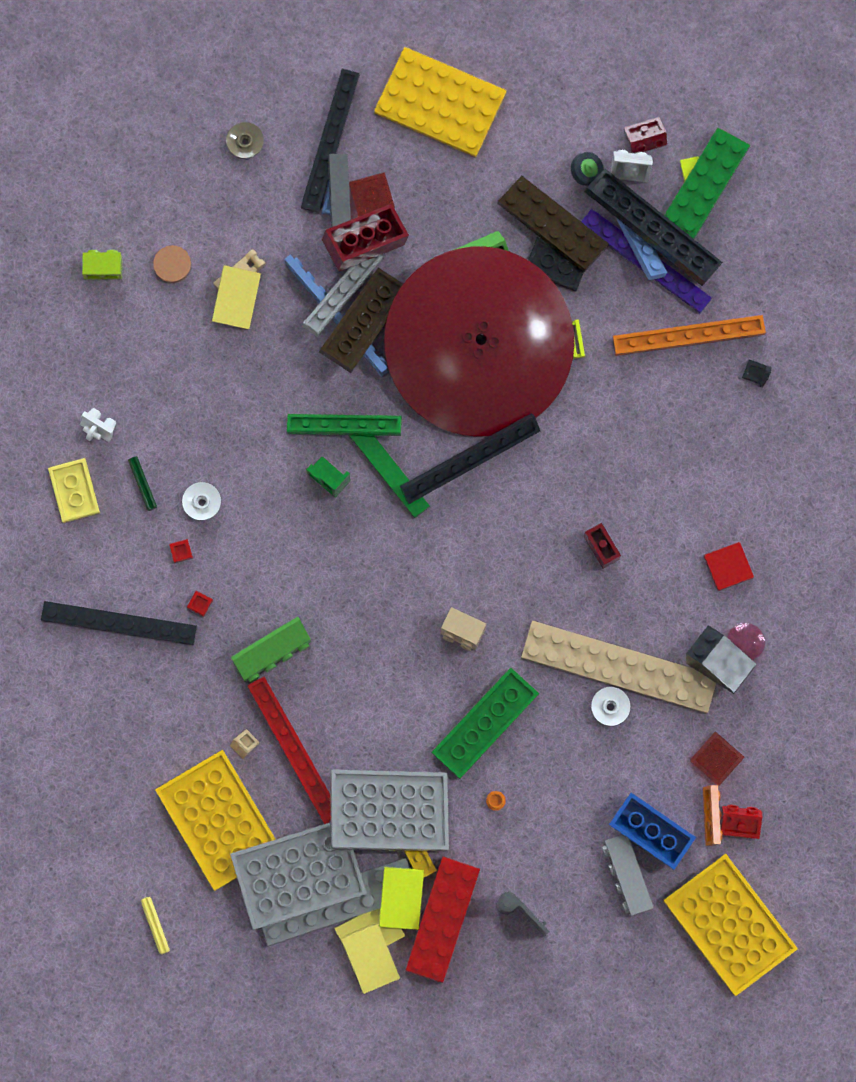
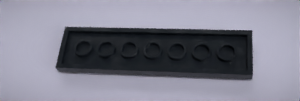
(653, 227)

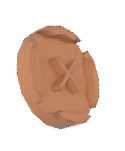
(172, 264)

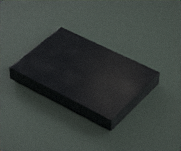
(555, 265)

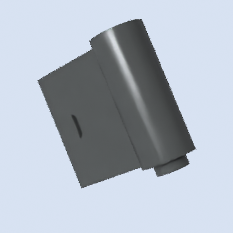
(509, 902)

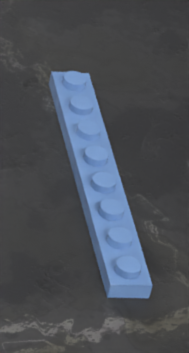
(319, 294)

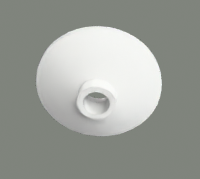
(197, 492)
(612, 696)

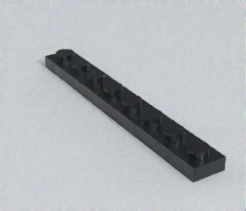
(330, 139)
(470, 458)
(118, 623)

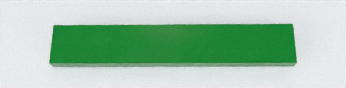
(344, 424)
(388, 470)

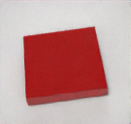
(728, 566)

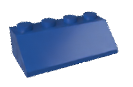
(652, 831)

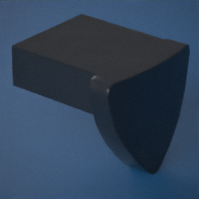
(757, 372)

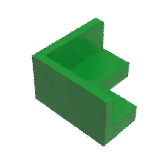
(328, 476)

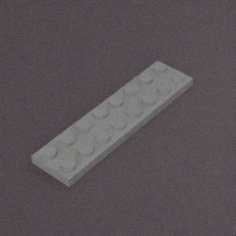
(336, 913)

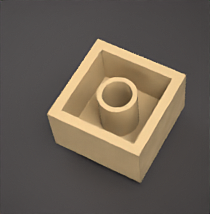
(462, 629)

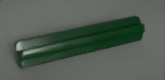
(142, 483)

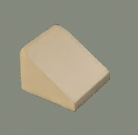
(244, 743)

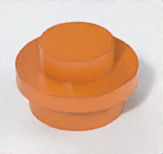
(495, 800)

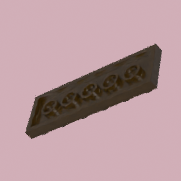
(553, 223)
(362, 321)

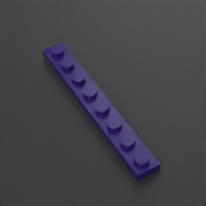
(672, 281)

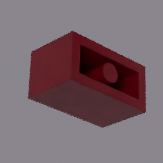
(602, 545)

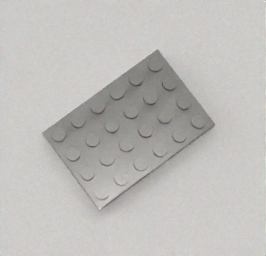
(389, 810)
(296, 876)

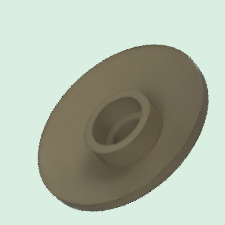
(241, 132)

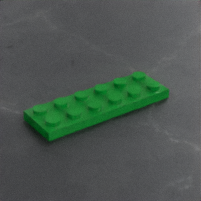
(707, 182)
(485, 723)

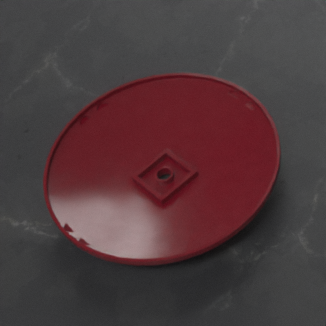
(435, 348)

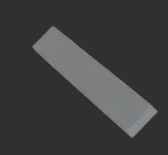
(339, 295)

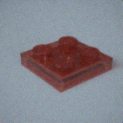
(370, 193)
(717, 758)

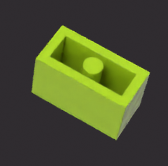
(102, 264)

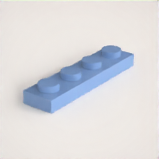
(645, 254)

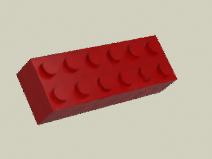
(442, 919)

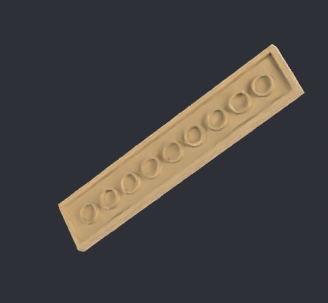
(618, 667)

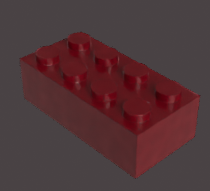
(365, 237)

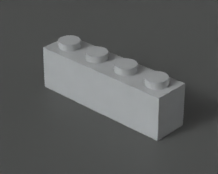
(628, 875)

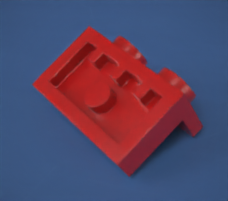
(741, 821)

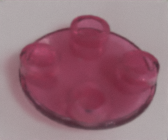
(748, 639)

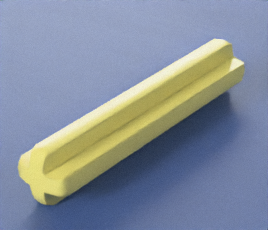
(155, 925)

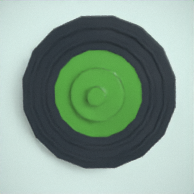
(586, 168)

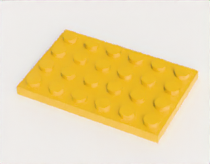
(440, 101)
(214, 816)
(730, 925)

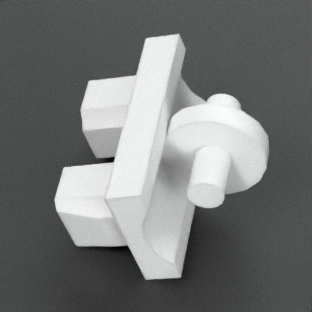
(95, 427)

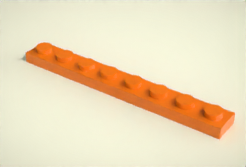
(689, 335)

